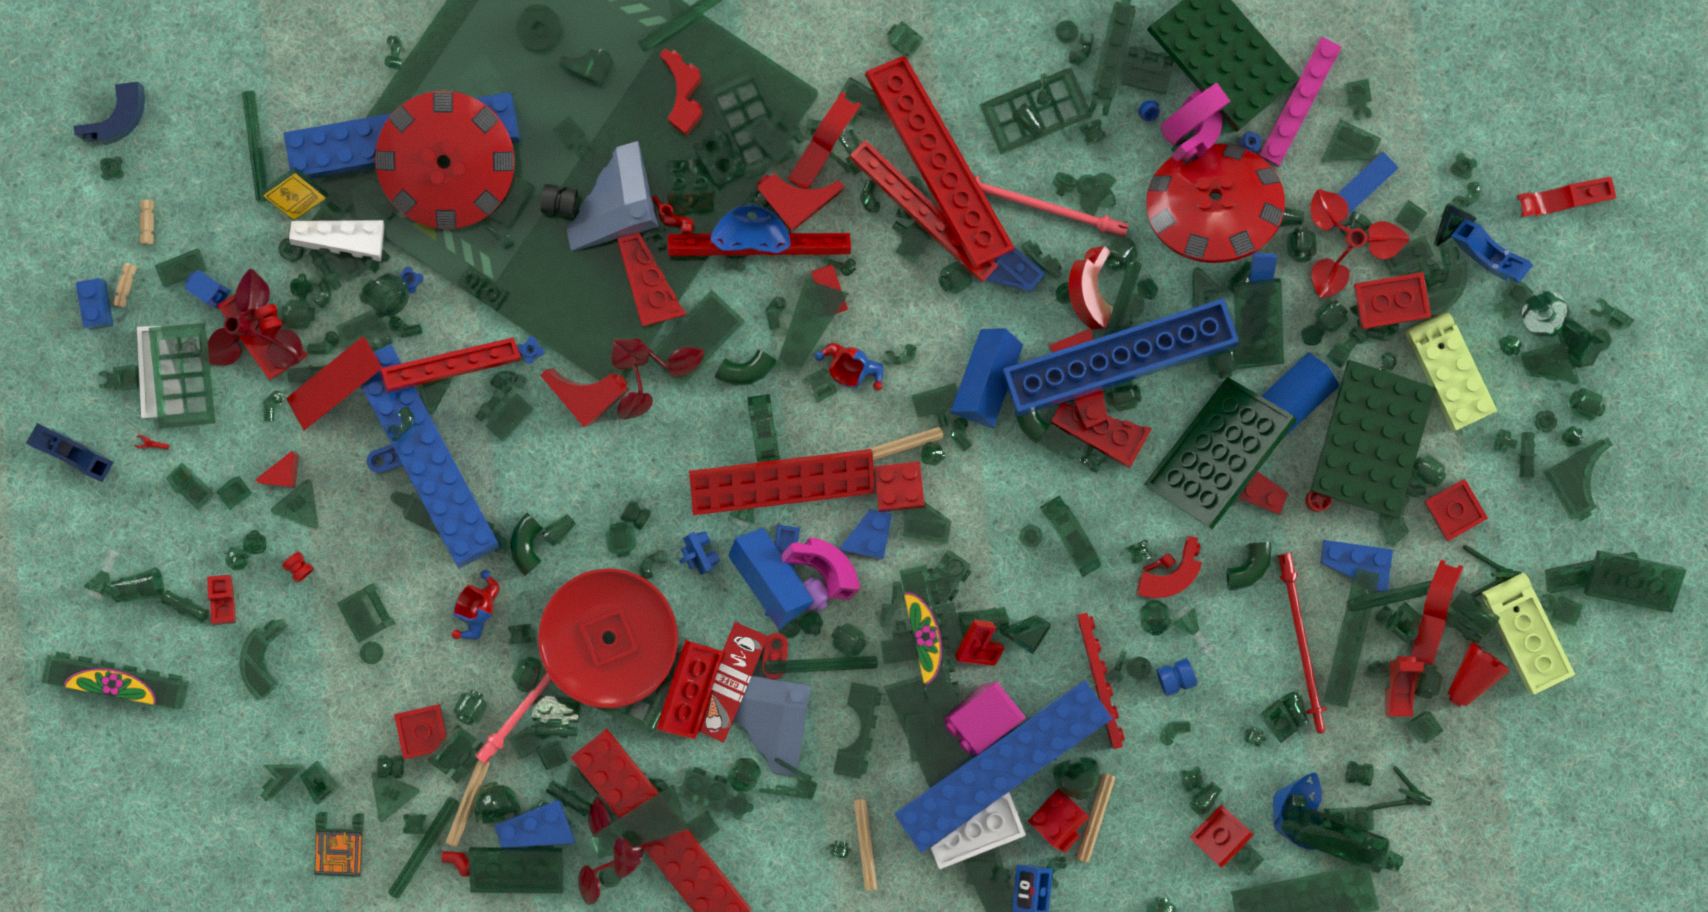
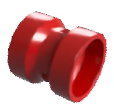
(268, 318)
(1322, 502)
(296, 565)

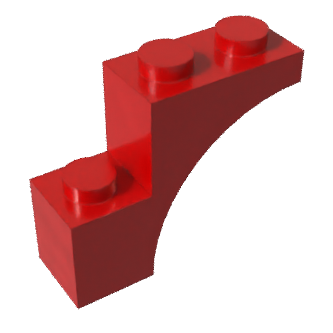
(685, 113)
(1403, 680)

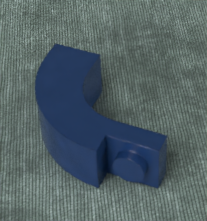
(123, 120)
(70, 451)

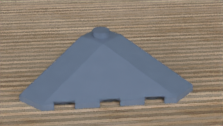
(617, 204)
(775, 719)

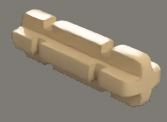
(147, 222)
(124, 285)

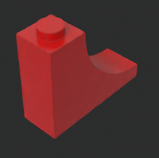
(794, 204)
(587, 401)

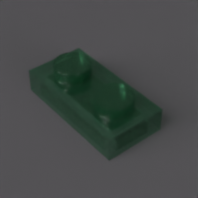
(180, 267)

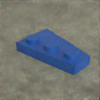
(1348, 557)
(537, 827)

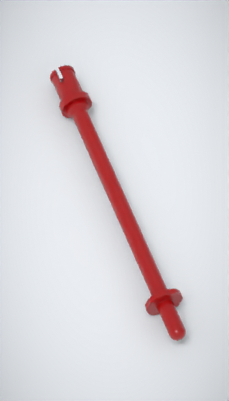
(1289, 578)

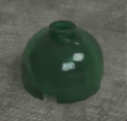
(1078, 778)
(494, 803)

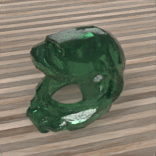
(386, 295)

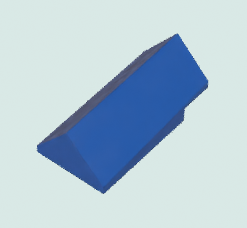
(983, 381)
(1302, 388)
(769, 578)

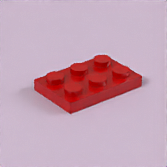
(1392, 300)

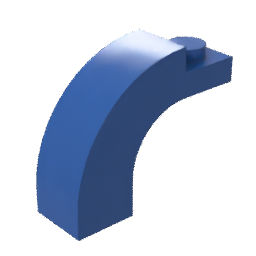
(1486, 252)

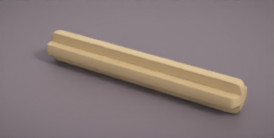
(907, 443)
(467, 803)
(1095, 817)
(865, 844)

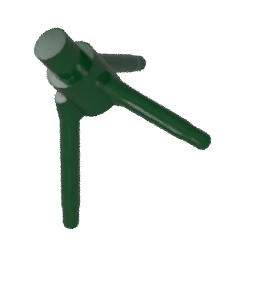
(1502, 574)
(1413, 795)

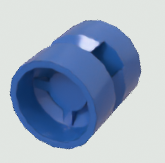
(1175, 677)

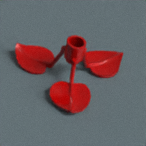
(1384, 238)

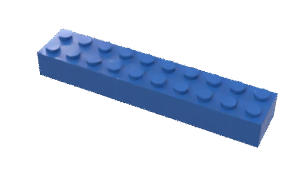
(353, 143)
(1120, 357)
(431, 469)
(1002, 766)

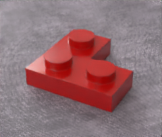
(977, 647)

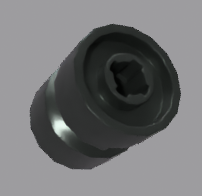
(559, 200)

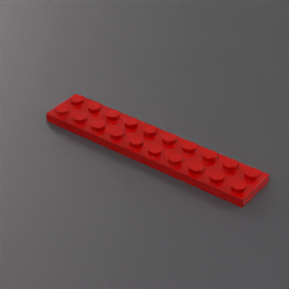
(939, 161)
(677, 855)

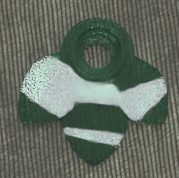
(1098, 195)

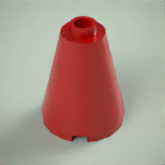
(1475, 675)

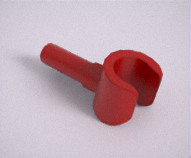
(663, 208)
(149, 443)
(1167, 560)

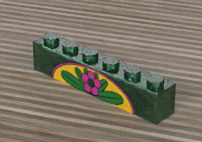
(928, 634)
(115, 681)

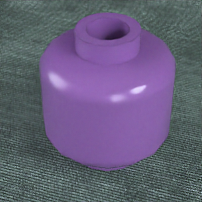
(818, 592)

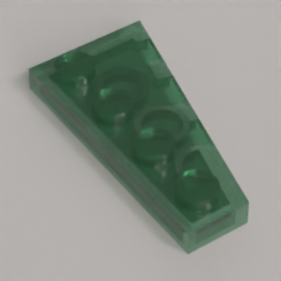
(810, 319)
(648, 822)

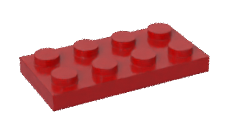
(690, 689)

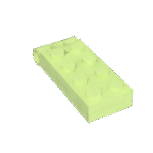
(1450, 370)
(1528, 634)

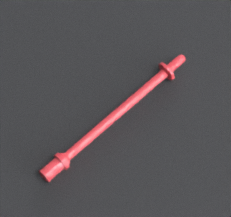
(1104, 223)
(496, 740)

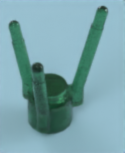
(850, 166)
(804, 788)

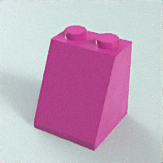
(983, 718)

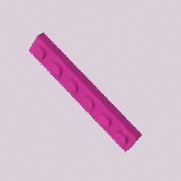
(1300, 101)

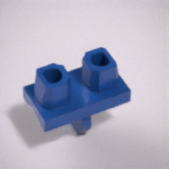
(695, 555)

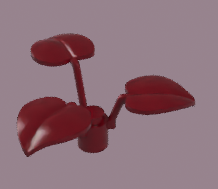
(223, 346)
(636, 353)
(625, 857)

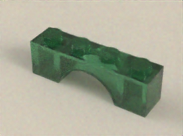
(851, 759)

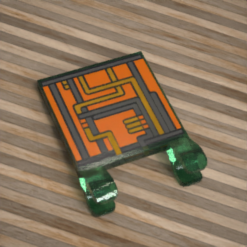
(338, 850)

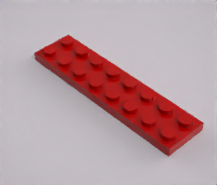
(781, 482)

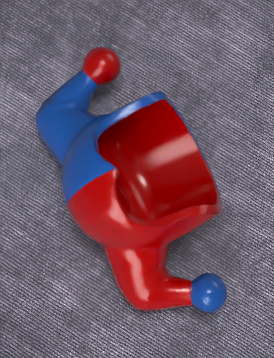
(851, 366)
(475, 607)

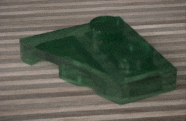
(1350, 144)
(1551, 362)

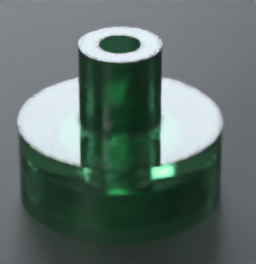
(1064, 183)
(1504, 440)
(932, 454)
(1025, 539)
(254, 542)
(811, 623)

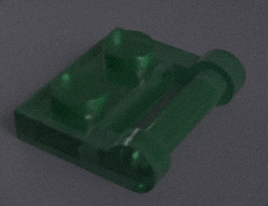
(359, 617)

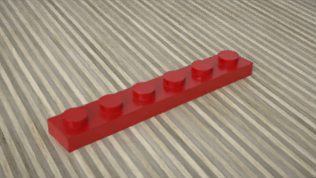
(449, 364)
(1098, 670)

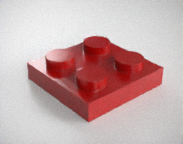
(899, 486)
(1455, 509)
(420, 730)
(1058, 819)
(1221, 836)

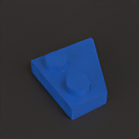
(1016, 271)
(870, 535)

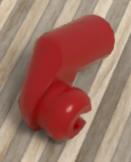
(679, 221)
(459, 859)

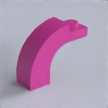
(1194, 114)
(1204, 137)
(829, 562)

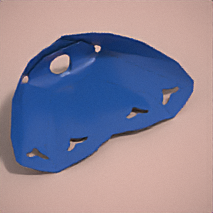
(751, 232)
(1300, 787)

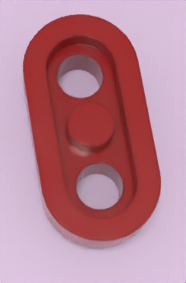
(773, 654)

